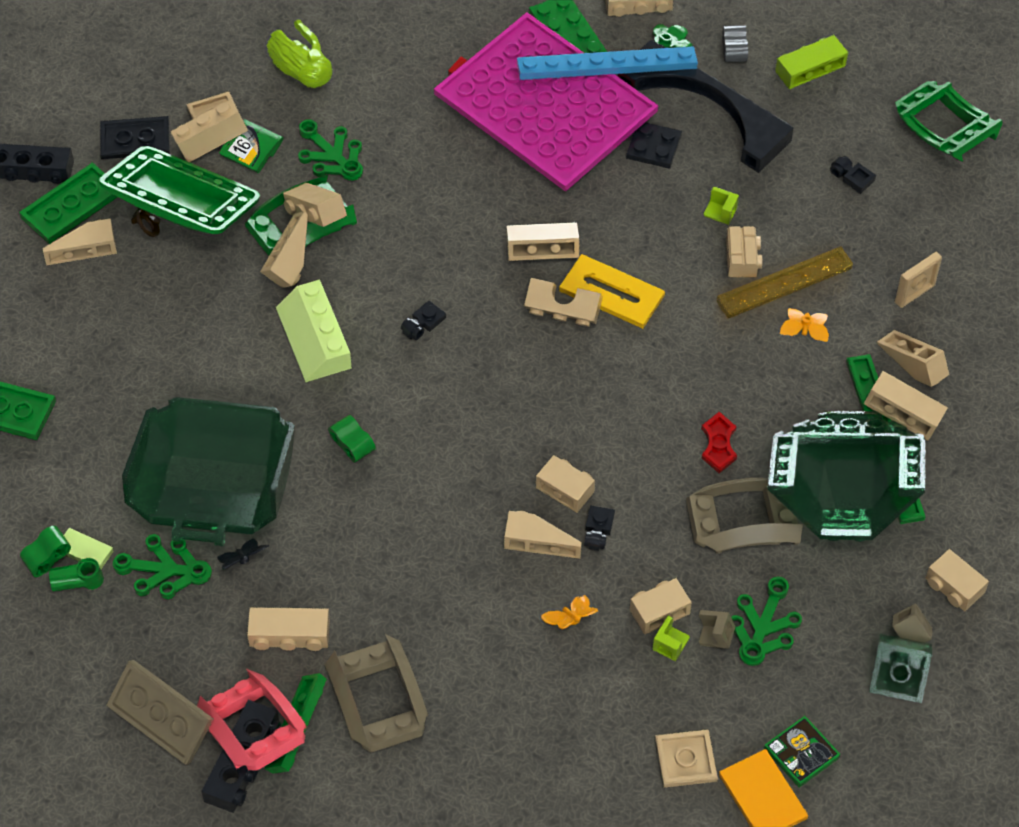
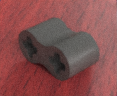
(735, 43)

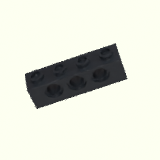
(35, 163)
(226, 795)

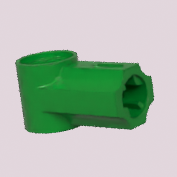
(75, 576)

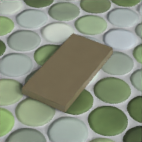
(159, 712)

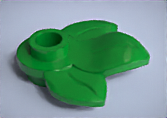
(671, 37)

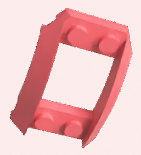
(262, 751)

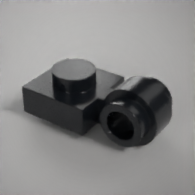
(856, 177)
(425, 317)
(598, 527)

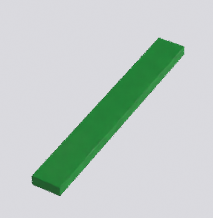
(864, 377)

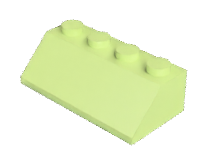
(314, 332)

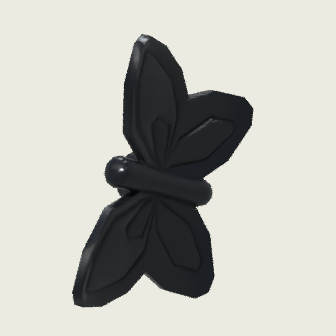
(241, 555)

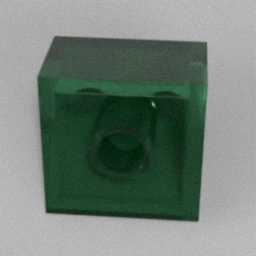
(900, 668)

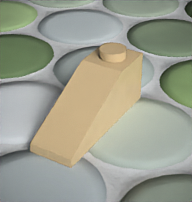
(85, 242)
(288, 254)
(917, 358)
(535, 535)

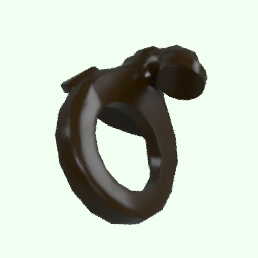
(150, 218)

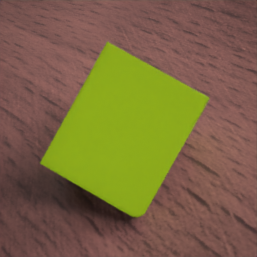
(722, 205)
(670, 640)

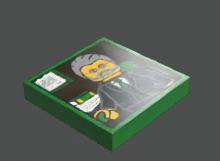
(802, 751)

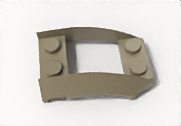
(705, 525)
(366, 662)

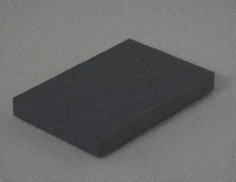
(125, 136)

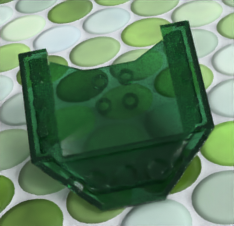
(847, 473)

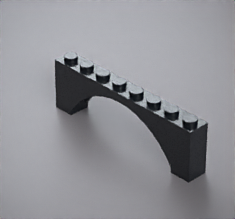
(761, 131)

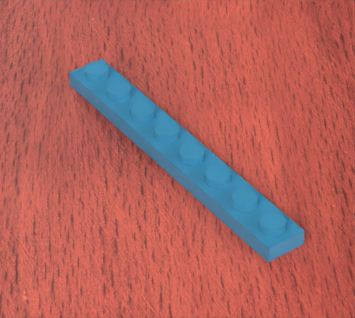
(606, 63)

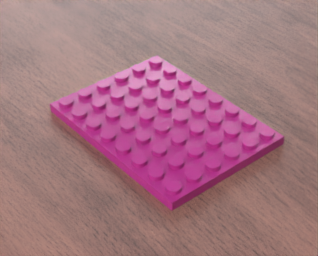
(549, 122)

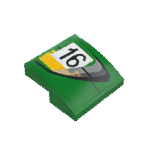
(252, 147)

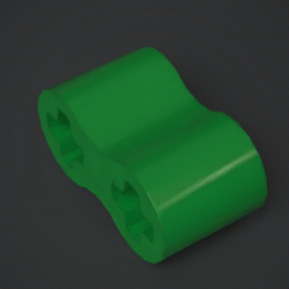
(352, 438)
(45, 551)

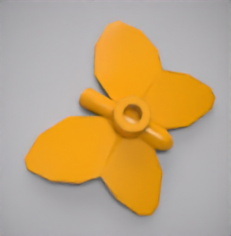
(799, 321)
(568, 617)

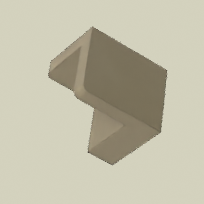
(912, 625)
(717, 629)

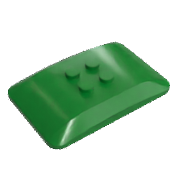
(179, 191)

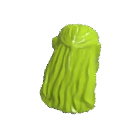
(297, 59)

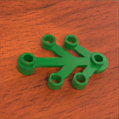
(331, 153)
(165, 568)
(763, 625)

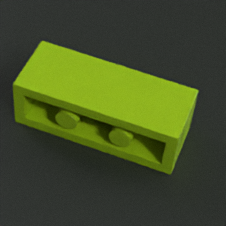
(811, 61)

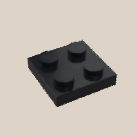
(654, 145)

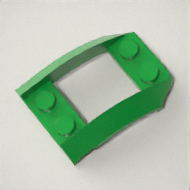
(978, 123)
(268, 234)

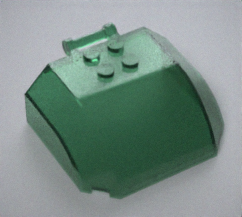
(209, 468)

